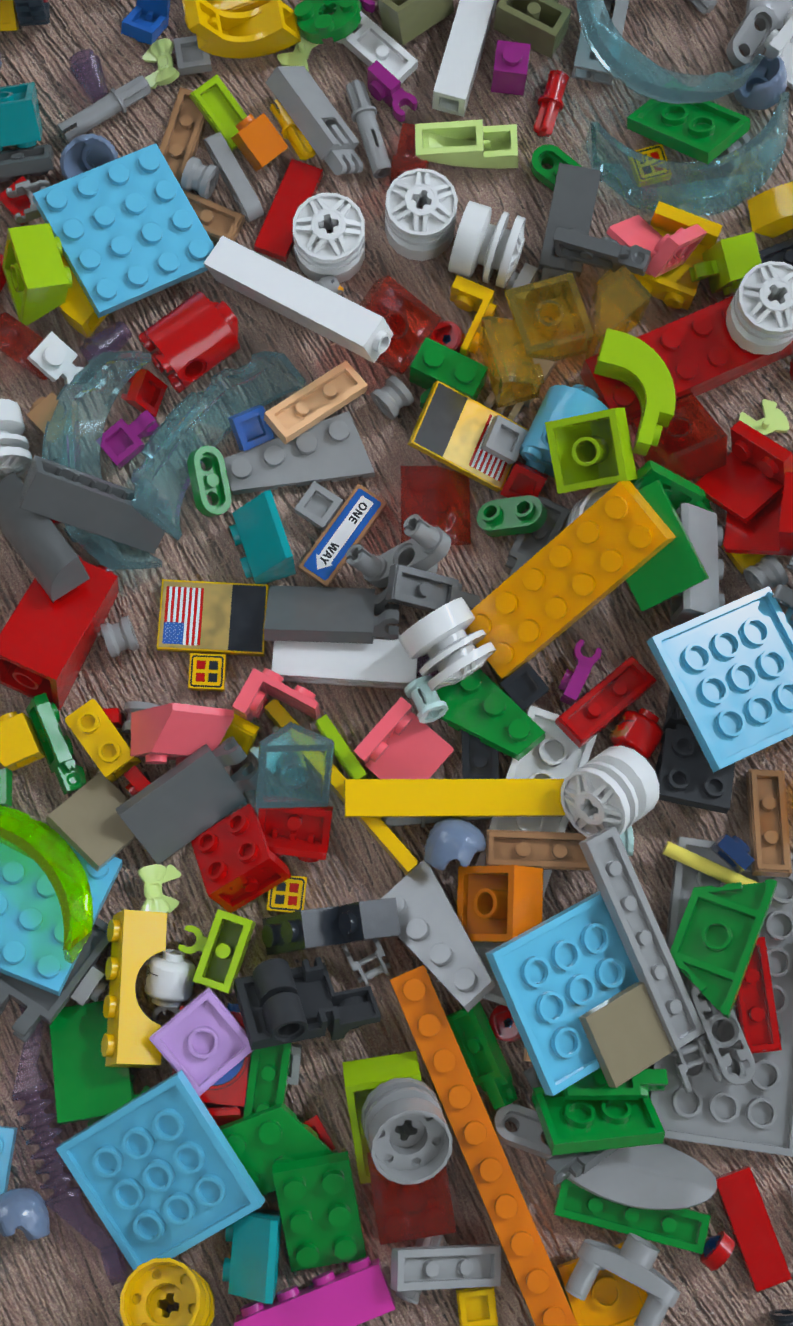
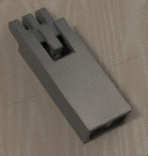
(570, 208)

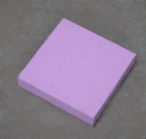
(202, 1041)

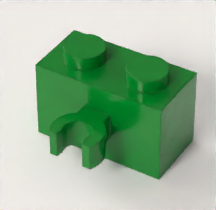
(442, 364)

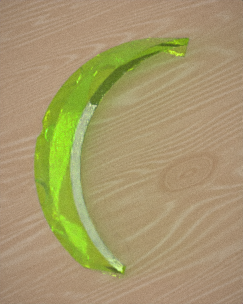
(61, 867)

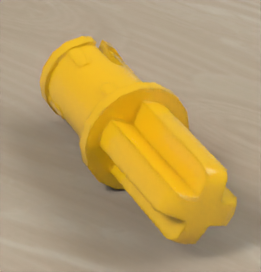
(292, 133)

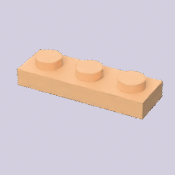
(315, 402)

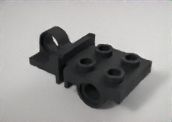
(684, 770)
(299, 1004)

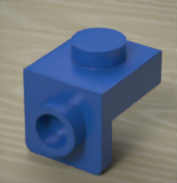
(147, 20)

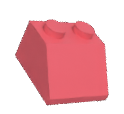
(176, 731)

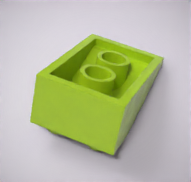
(360, 1080)

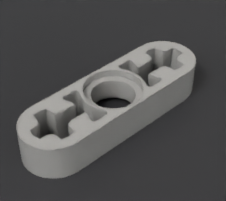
(234, 177)
(725, 1061)

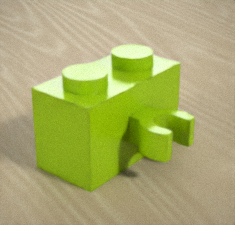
(727, 263)
(221, 950)

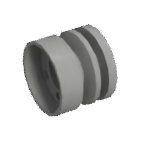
(406, 1131)

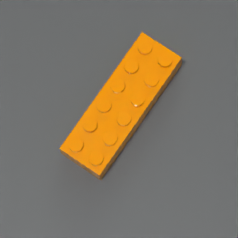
(569, 576)

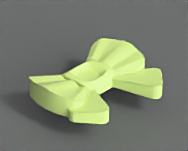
(160, 53)
(299, 55)
(773, 422)
(153, 878)

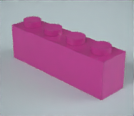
(331, 1300)

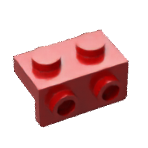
(297, 831)

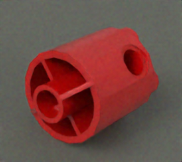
(192, 340)

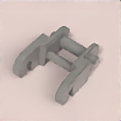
(27, 188)
(356, 965)
(706, 1057)

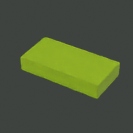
(219, 108)
(341, 749)

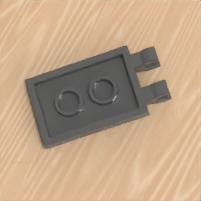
(329, 615)
(188, 799)
(46, 1005)

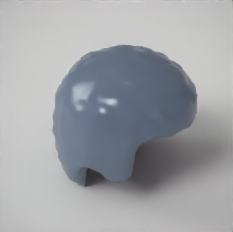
(764, 85)
(86, 153)
(451, 841)
(26, 1211)

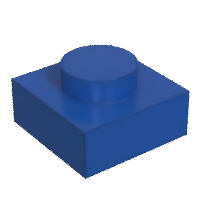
(250, 428)

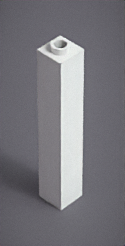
(462, 56)
(299, 299)

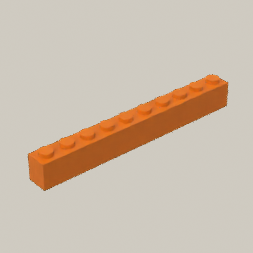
(482, 1150)

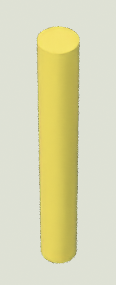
(704, 865)

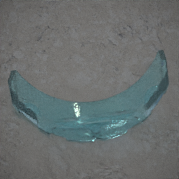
(645, 76)
(690, 185)
(199, 422)
(76, 437)

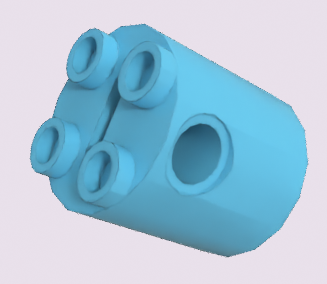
(558, 404)

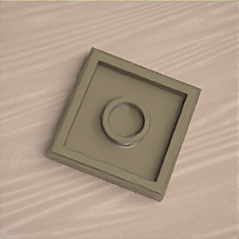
(91, 821)
(626, 1034)

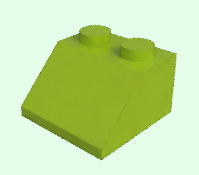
(35, 271)
(591, 450)

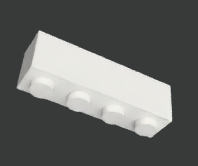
(348, 664)

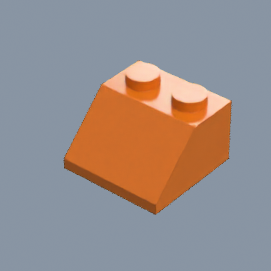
(499, 901)

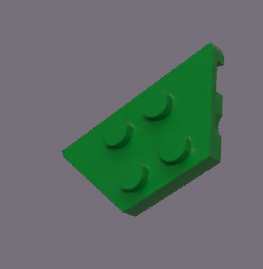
(720, 937)
(271, 1139)

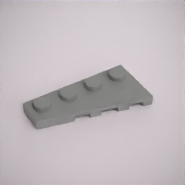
(320, 454)
(438, 937)

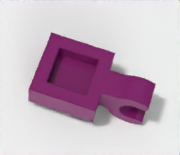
(387, 87)
(123, 441)
(574, 680)

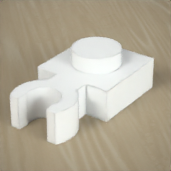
(55, 359)

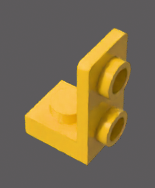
(472, 297)
(101, 740)

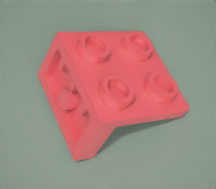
(666, 251)
(252, 697)
(402, 746)

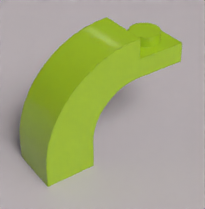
(645, 372)

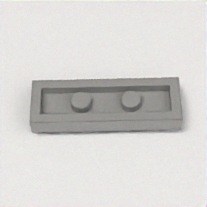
(445, 1267)

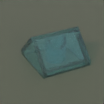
(294, 769)

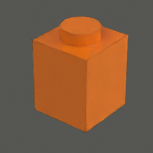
(258, 140)

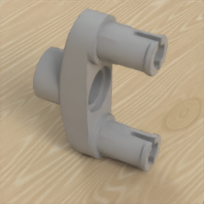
(422, 552)
(631, 1263)

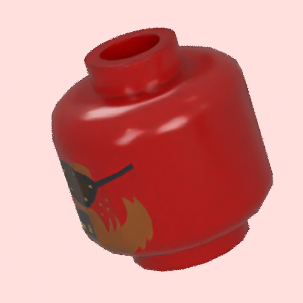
(637, 732)

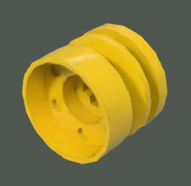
(162, 1284)

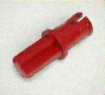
(550, 103)

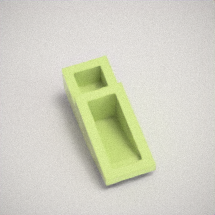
(468, 144)

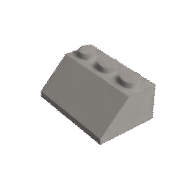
(705, 537)

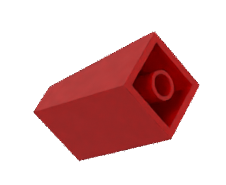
(50, 640)

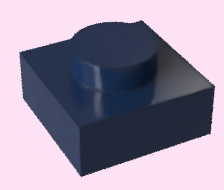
(733, 852)

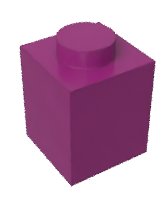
(510, 67)

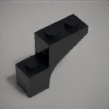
(331, 926)

